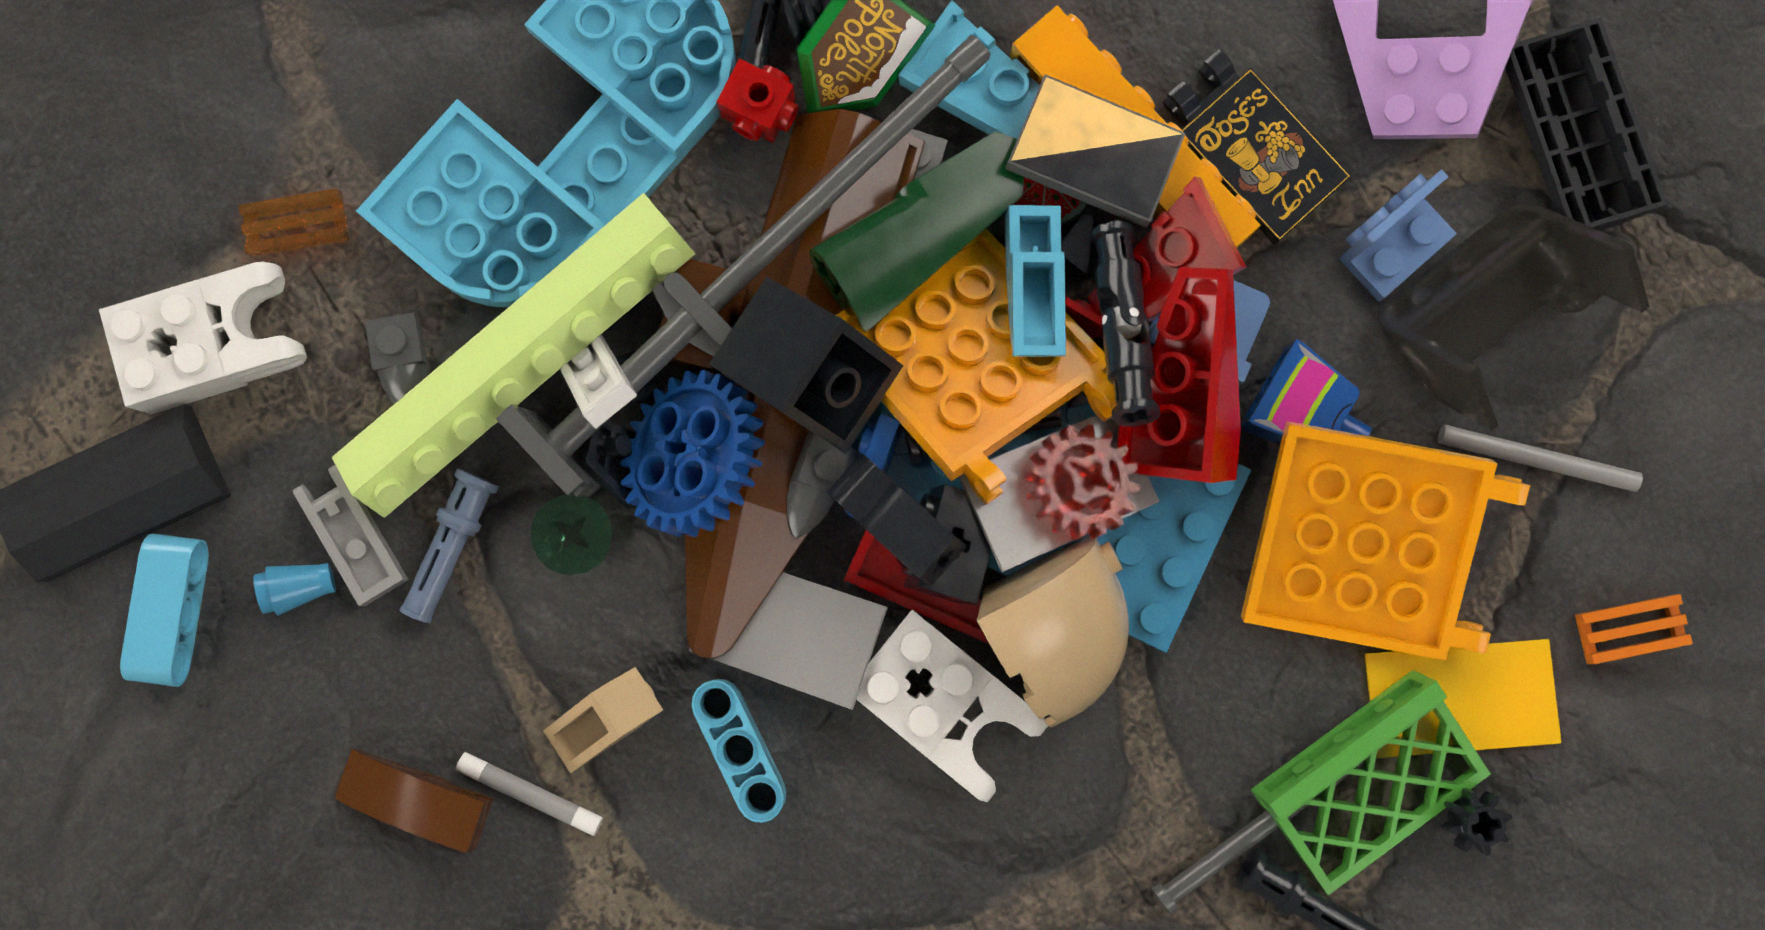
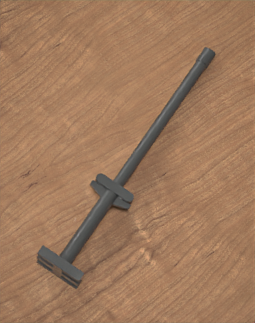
(695, 316)

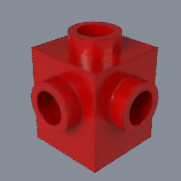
(758, 101)

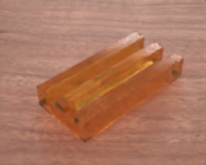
(252, 227)

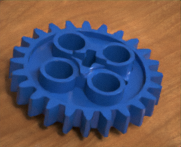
(692, 453)

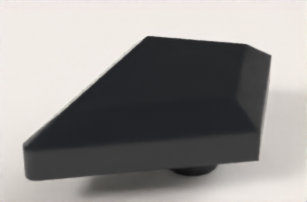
(602, 459)

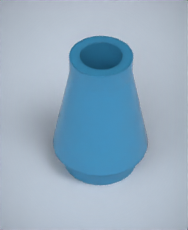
(289, 587)

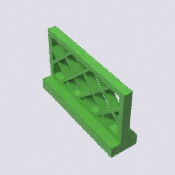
(1347, 746)

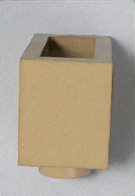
(603, 719)

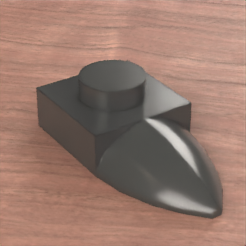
(397, 353)
(813, 476)

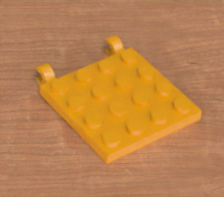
(959, 380)
(1372, 541)

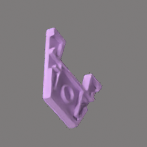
(1428, 83)

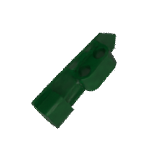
(912, 237)

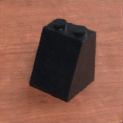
(807, 363)

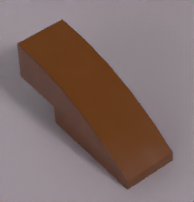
(414, 800)

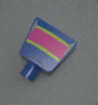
(1305, 392)

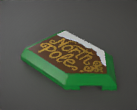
(858, 52)

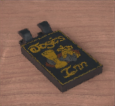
(1256, 146)

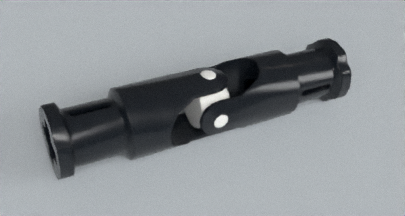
(1123, 317)

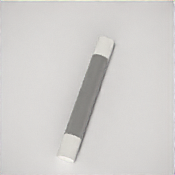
(529, 793)

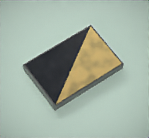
(1095, 151)

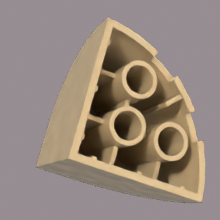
(1060, 627)

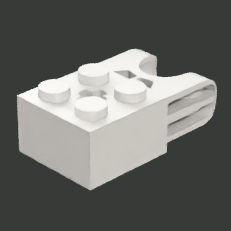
(212, 338)
(953, 711)

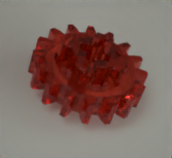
(1073, 483)

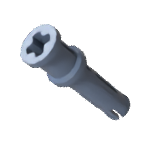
(457, 522)

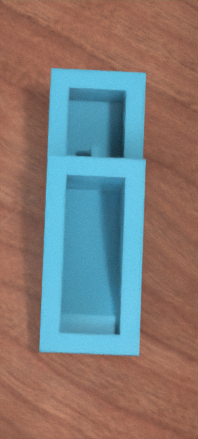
(1035, 281)

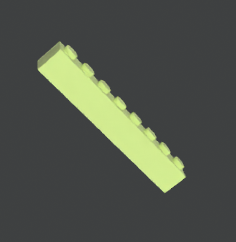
(511, 356)

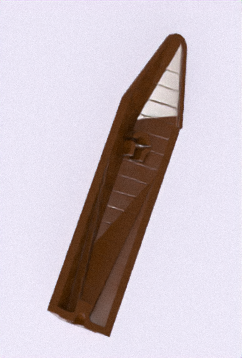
(745, 556)

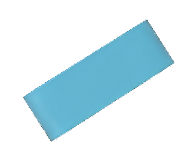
(164, 610)
(739, 775)

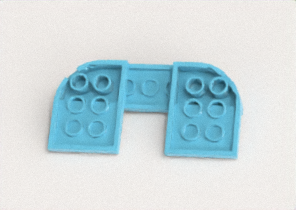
(498, 222)

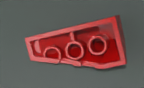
(1192, 384)

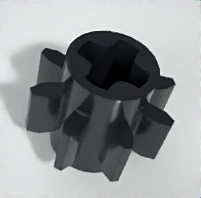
(1487, 829)

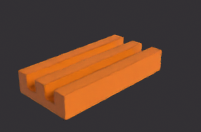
(1674, 621)

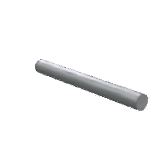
(1540, 458)

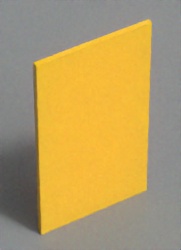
(1495, 696)

